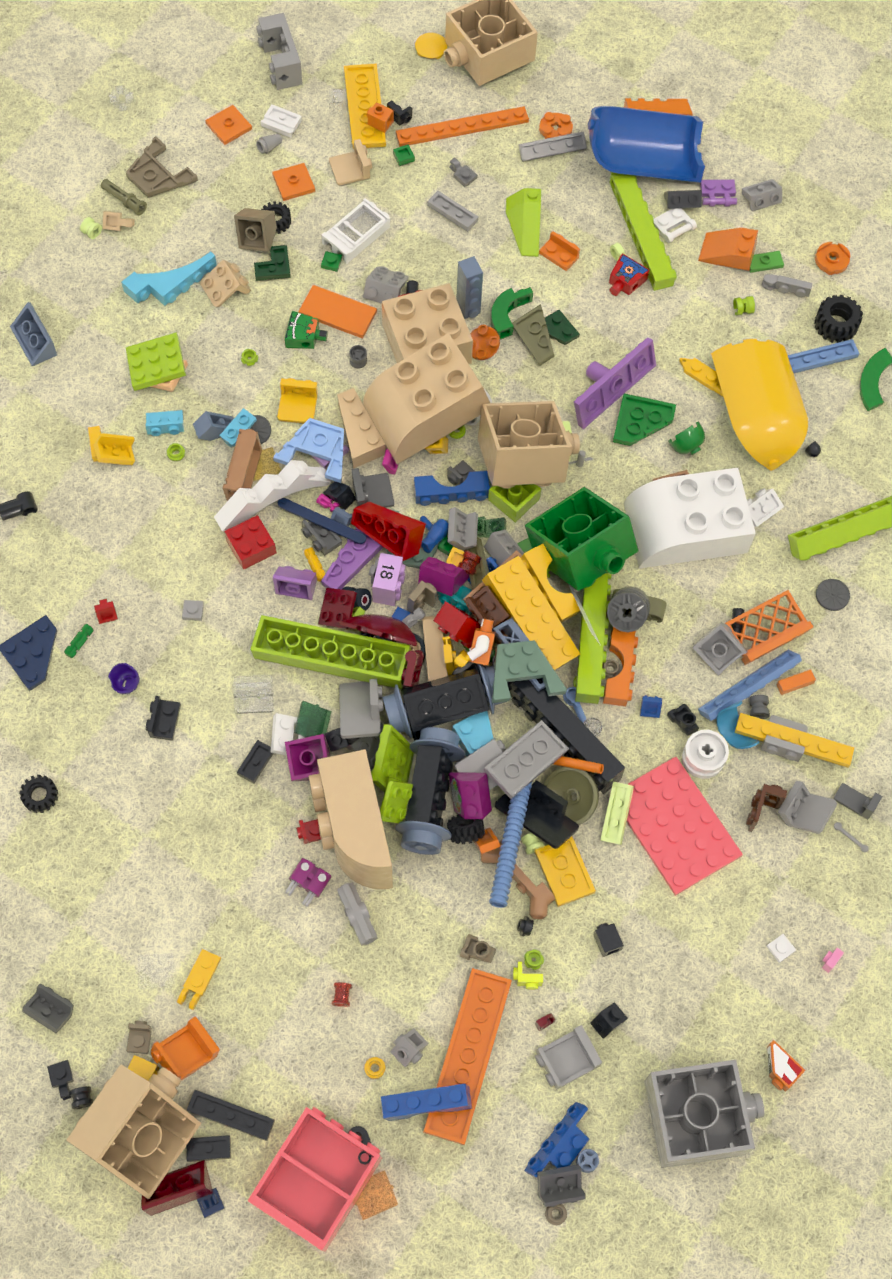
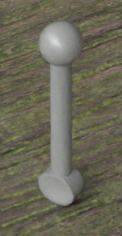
(838, 826)

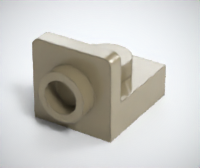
(139, 1037)

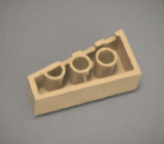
(361, 434)

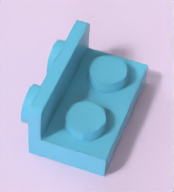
(244, 421)
(164, 422)

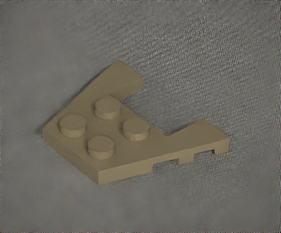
(152, 176)

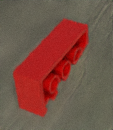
(390, 529)

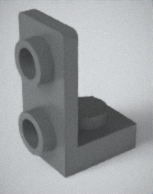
(857, 801)

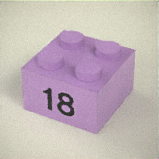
(388, 579)

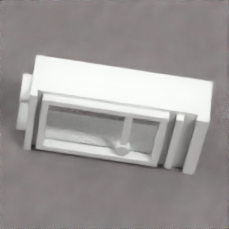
(357, 230)

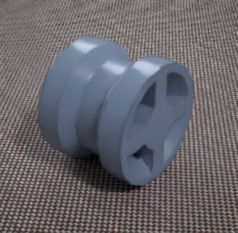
(590, 1158)

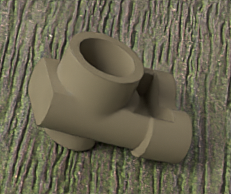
(474, 947)

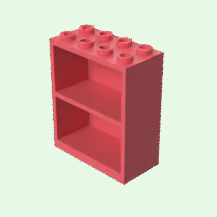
(316, 1178)

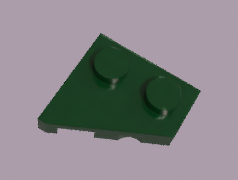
(561, 328)

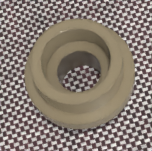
(611, 663)
(556, 1221)

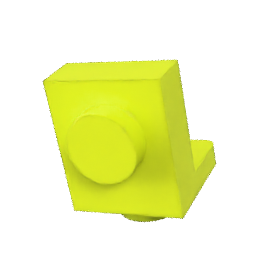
(531, 981)

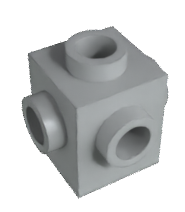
(409, 1048)

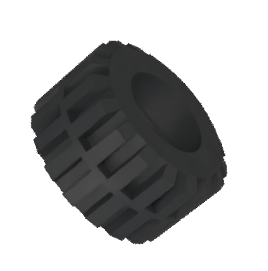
(836, 329)

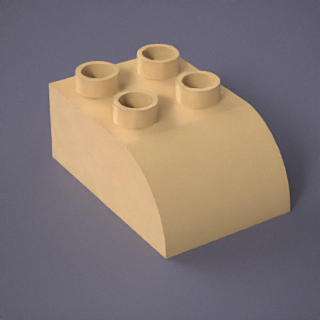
(424, 398)
(352, 818)

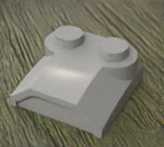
(719, 648)

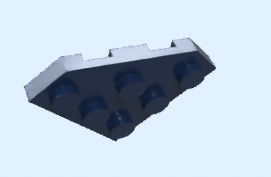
(31, 652)

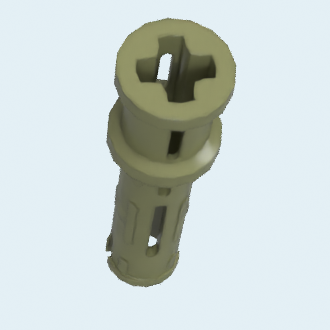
(129, 200)

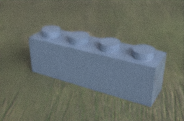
(469, 287)

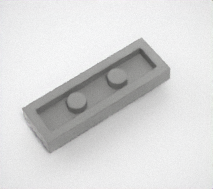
(452, 211)

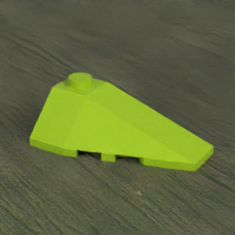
(524, 213)

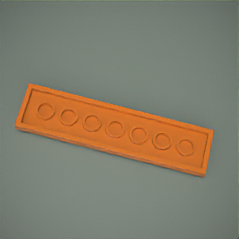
(470, 1050)

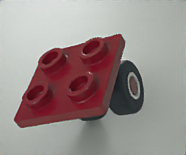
(339, 604)

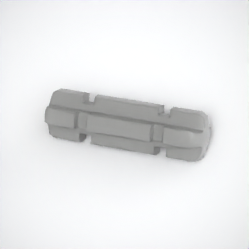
(412, 619)

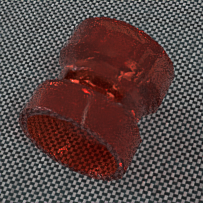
(469, 562)

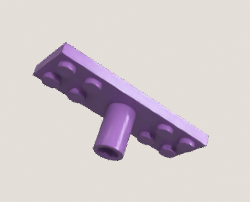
(613, 383)

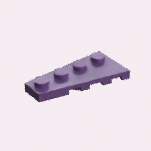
(350, 562)

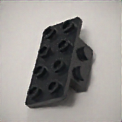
(544, 815)

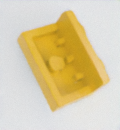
(114, 449)

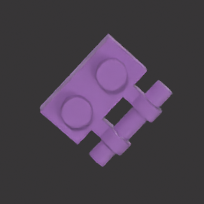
(718, 188)

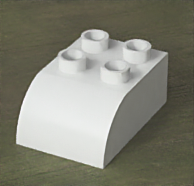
(690, 518)

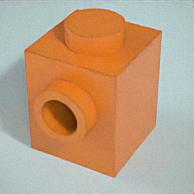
(380, 117)

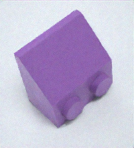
(295, 582)

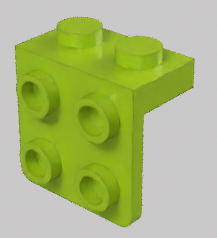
(395, 800)

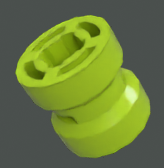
(744, 305)

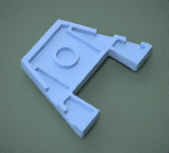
(319, 441)

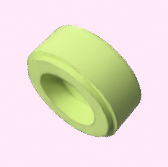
(616, 251)

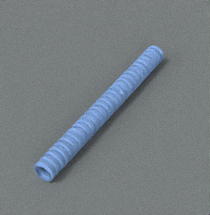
(509, 848)

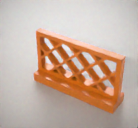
(780, 638)

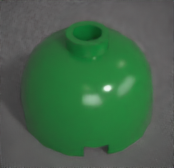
(689, 440)

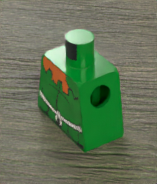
(303, 332)

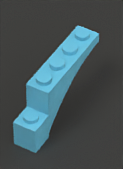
(168, 284)

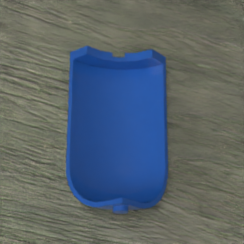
(647, 143)

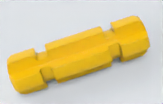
(314, 563)

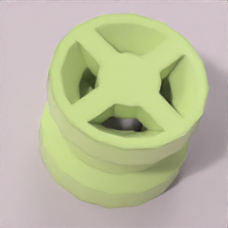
(90, 228)
(532, 843)

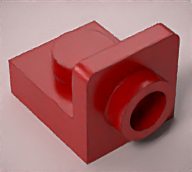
(308, 831)

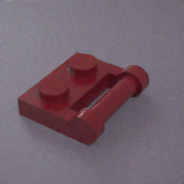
(412, 673)

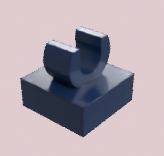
(211, 1204)

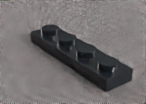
(230, 1115)

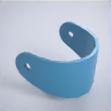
(726, 724)

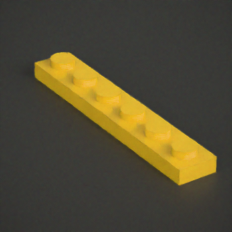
(814, 745)

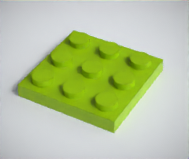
(155, 361)
(392, 758)

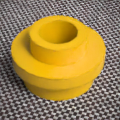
(374, 1075)

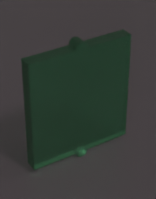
(312, 720)

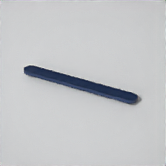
(322, 521)

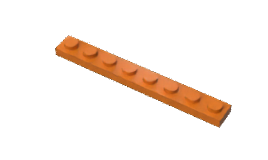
(462, 126)

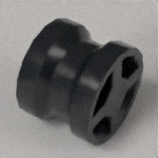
(81, 1097)

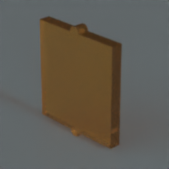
(376, 1196)

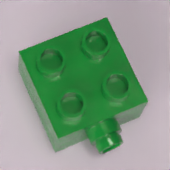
(583, 538)

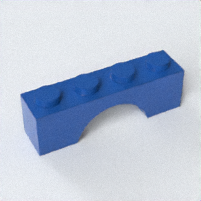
(430, 491)
(426, 1101)

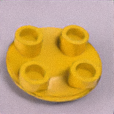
(430, 45)

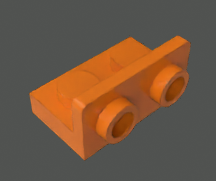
(560, 251)

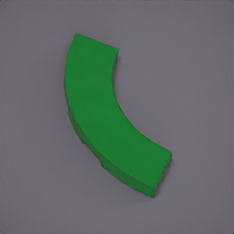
(870, 379)

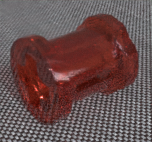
(341, 994)

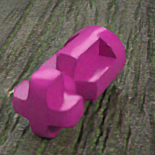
(326, 502)

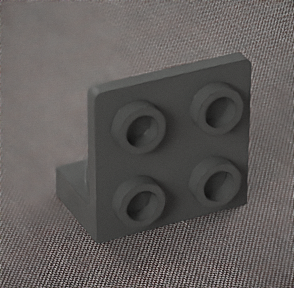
(372, 489)

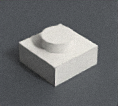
(781, 948)

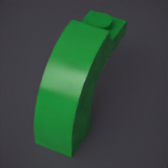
(503, 305)

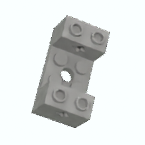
(274, 36)

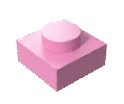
(831, 959)

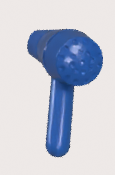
(436, 533)

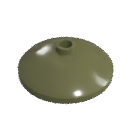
(565, 783)

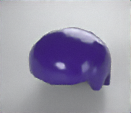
(123, 672)

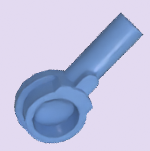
(569, 698)

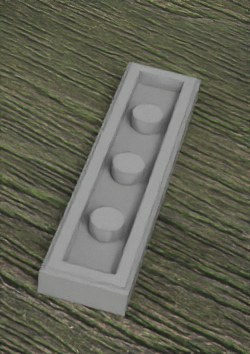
(552, 146)

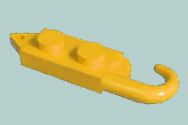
(701, 373)

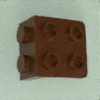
(770, 796)

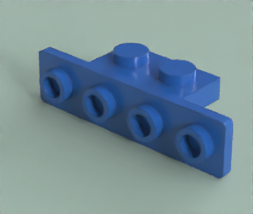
(562, 1144)

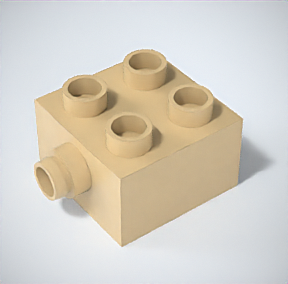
(489, 39)
(422, 318)
(525, 443)
(136, 1128)

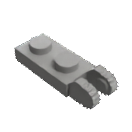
(786, 285)

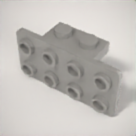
(360, 709)

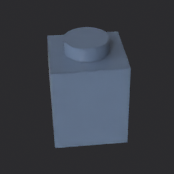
(211, 425)

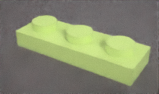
(617, 813)

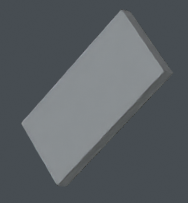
(526, 759)

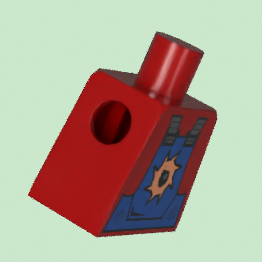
(627, 276)

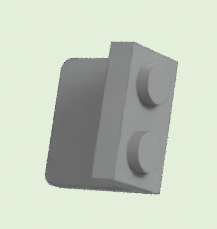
(384, 284)
(781, 747)
(806, 810)

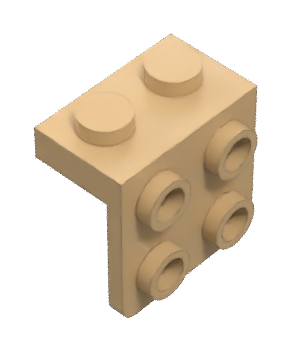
(351, 166)
(224, 282)

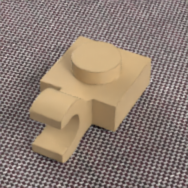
(114, 221)

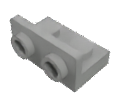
(763, 194)

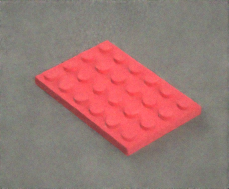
(678, 827)

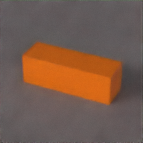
(796, 682)

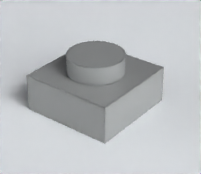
(192, 610)

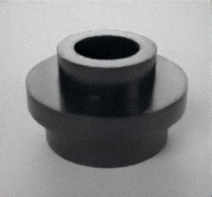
(525, 926)

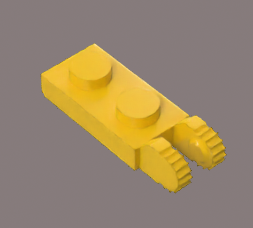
(199, 977)

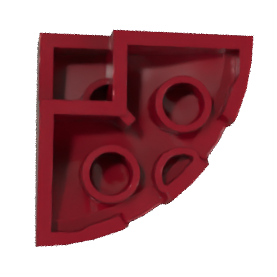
(381, 626)

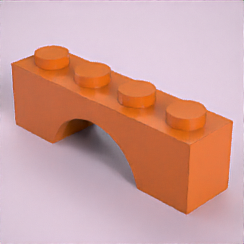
(617, 688)

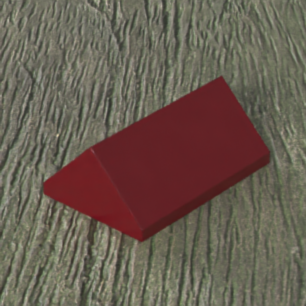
(179, 1188)

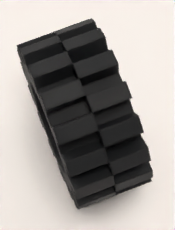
(280, 210)
(30, 786)
(465, 829)

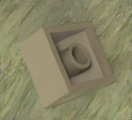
(255, 229)

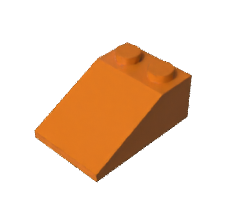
(730, 248)

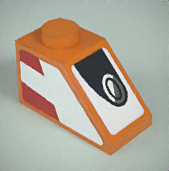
(782, 1067)

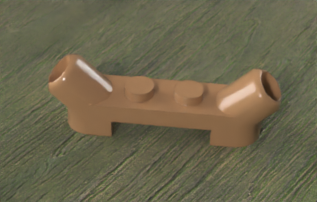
(539, 896)

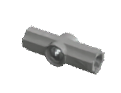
(357, 913)

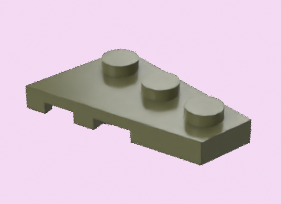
(535, 335)

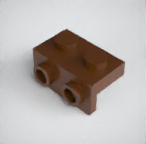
(488, 606)

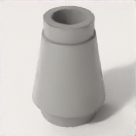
(267, 143)

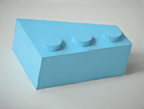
(473, 732)

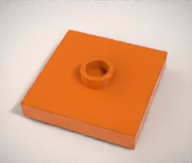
(228, 124)
(293, 181)

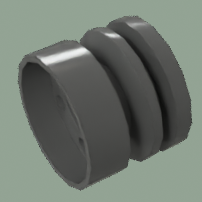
(624, 599)

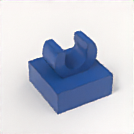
(651, 706)

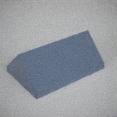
(33, 336)

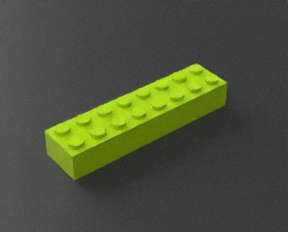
(330, 651)

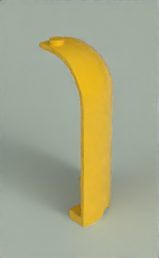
(762, 399)

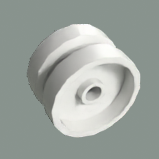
(705, 754)

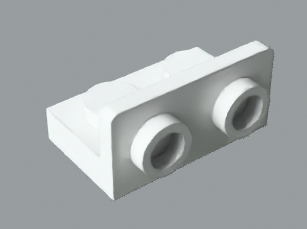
(764, 505)

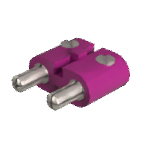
(310, 878)

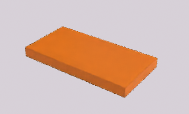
(338, 311)

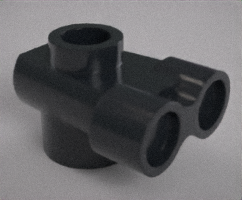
(684, 719)

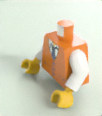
(481, 646)

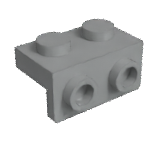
(462, 529)

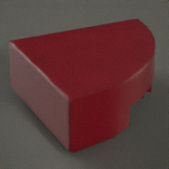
(545, 1021)

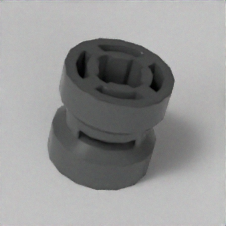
(358, 356)
(759, 706)

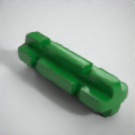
(78, 641)

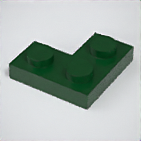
(276, 268)

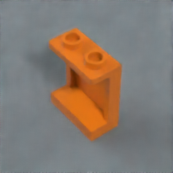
(186, 1050)

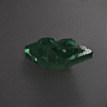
(488, 526)

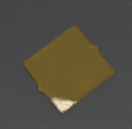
(266, 464)

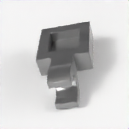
(464, 174)

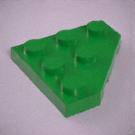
(641, 418)

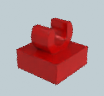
(105, 611)

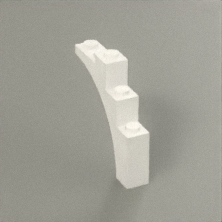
(270, 488)

